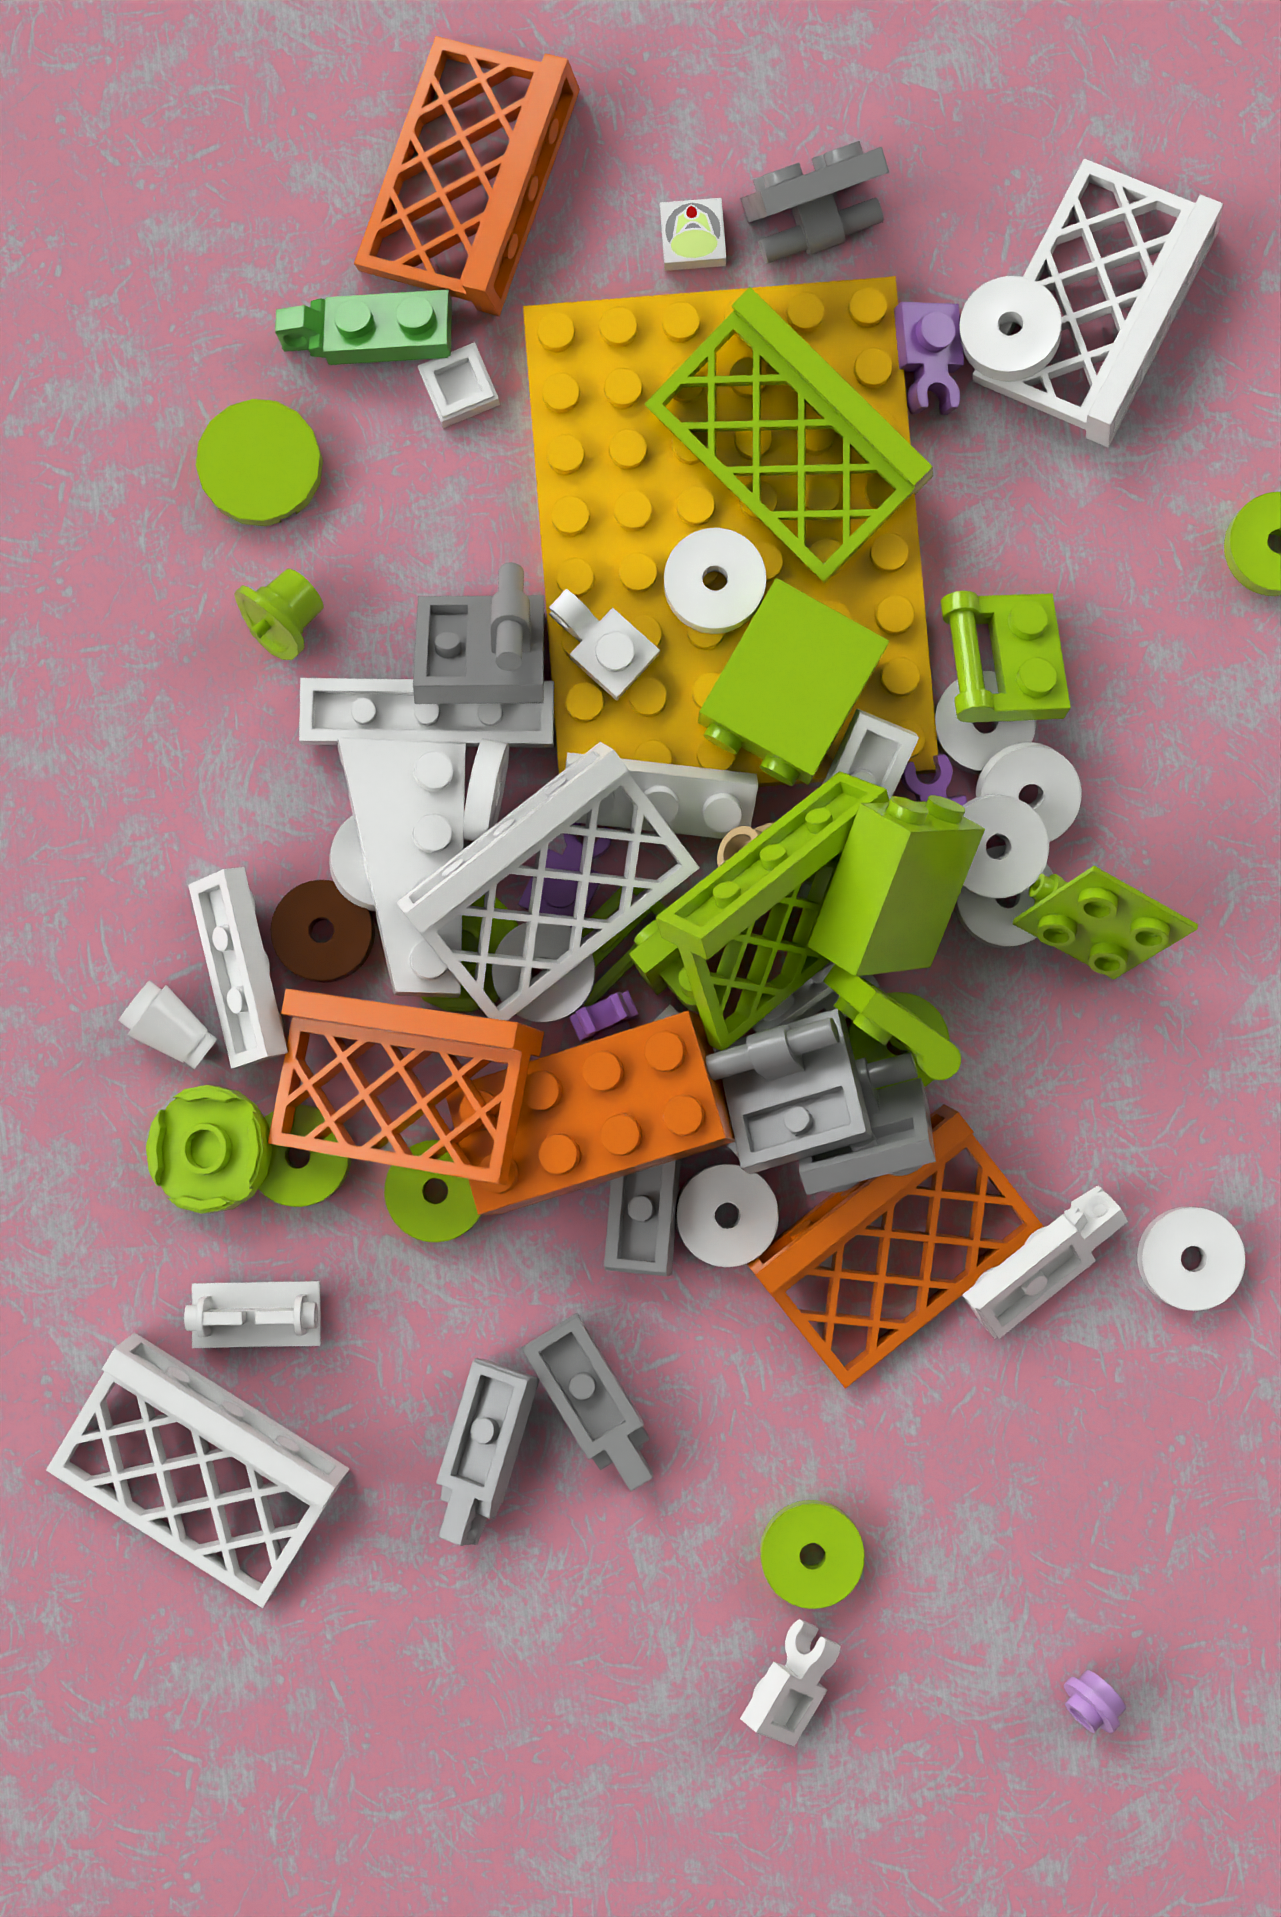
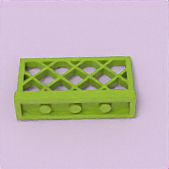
(828, 396)
(744, 888)

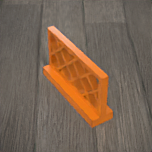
(519, 181)
(425, 1033)
(850, 1213)

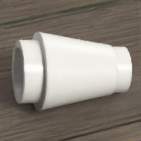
(167, 1025)

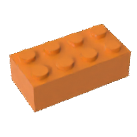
(602, 1113)

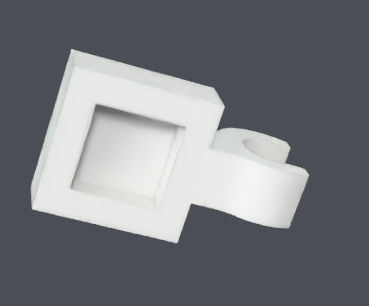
(608, 649)
(791, 1693)

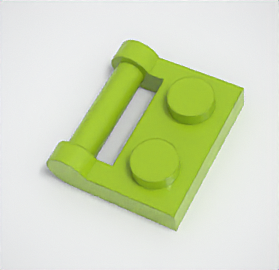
(1024, 657)
(893, 1023)

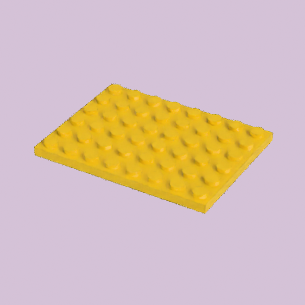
(627, 491)

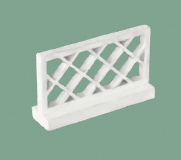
(1152, 305)
(517, 839)
(213, 1418)

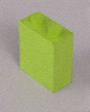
(790, 683)
(896, 885)

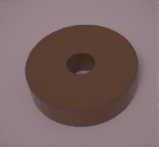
(293, 929)

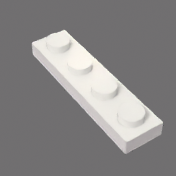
(388, 712)

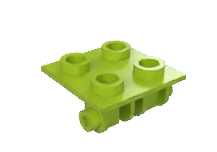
(1101, 921)

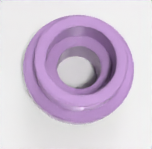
(1093, 1702)

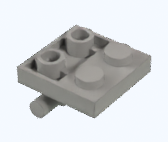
(812, 201)
(481, 646)
(792, 1091)
(899, 1129)

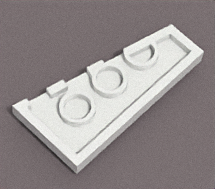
(408, 826)

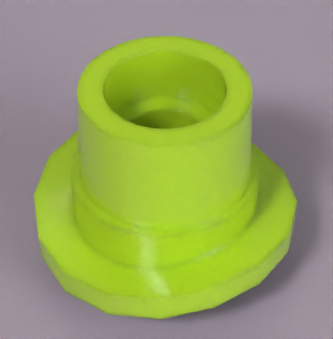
(280, 612)

